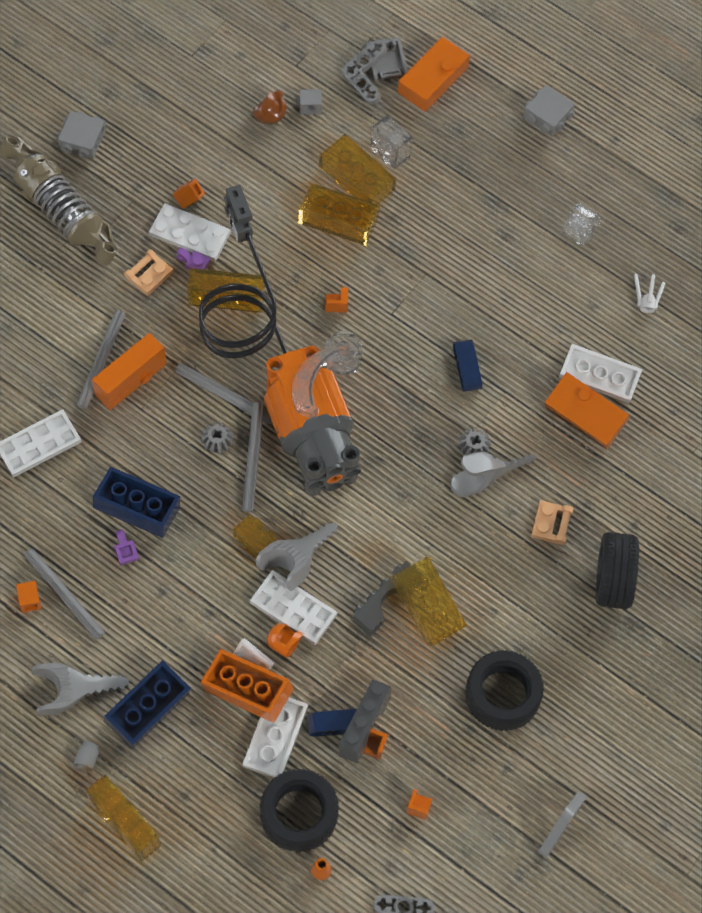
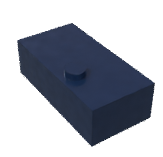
(136, 502)
(147, 704)

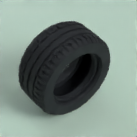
(617, 570)
(509, 663)
(299, 781)

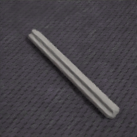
(101, 358)
(219, 390)
(253, 457)
(64, 594)

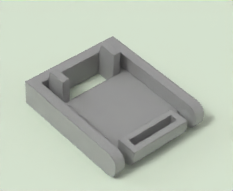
(392, 63)

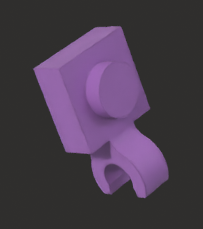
(195, 260)
(125, 549)

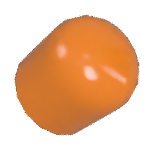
(283, 639)

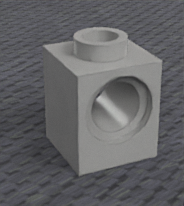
(309, 101)

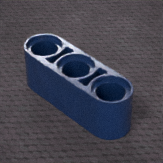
(467, 365)
(329, 722)

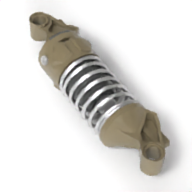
(48, 189)

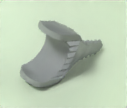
(481, 471)
(294, 554)
(73, 686)

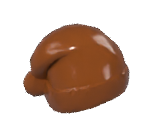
(271, 109)

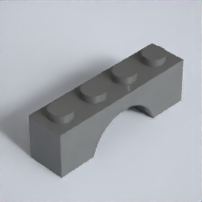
(370, 615)
(357, 734)

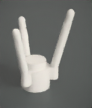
(648, 303)

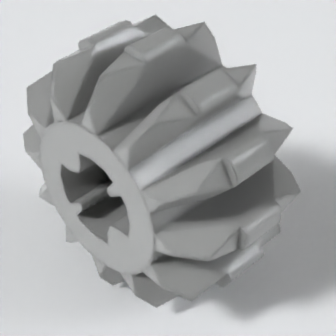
(469, 438)
(217, 444)

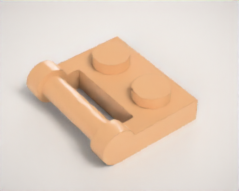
(153, 276)
(545, 522)

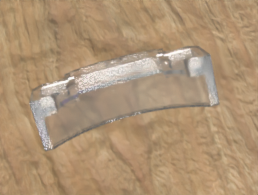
(304, 378)

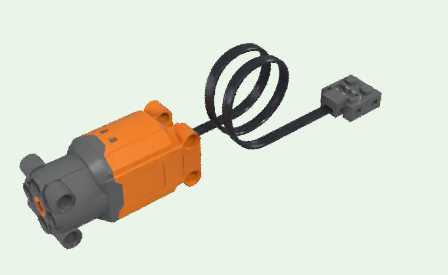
(318, 444)

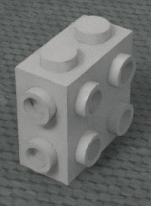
(549, 110)
(81, 134)

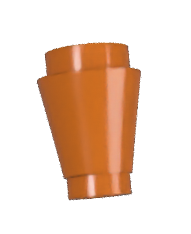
(321, 873)

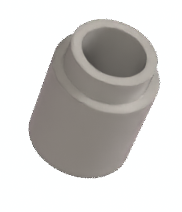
(86, 757)

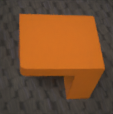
(188, 193)
(337, 302)
(28, 596)
(376, 743)
(419, 805)

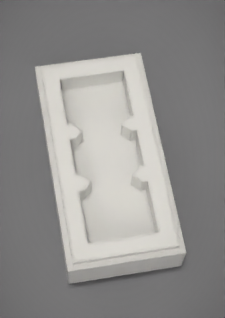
(252, 654)

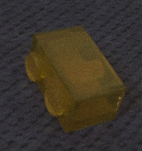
(253, 535)

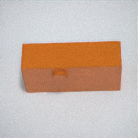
(433, 74)
(129, 371)
(587, 410)
(247, 685)

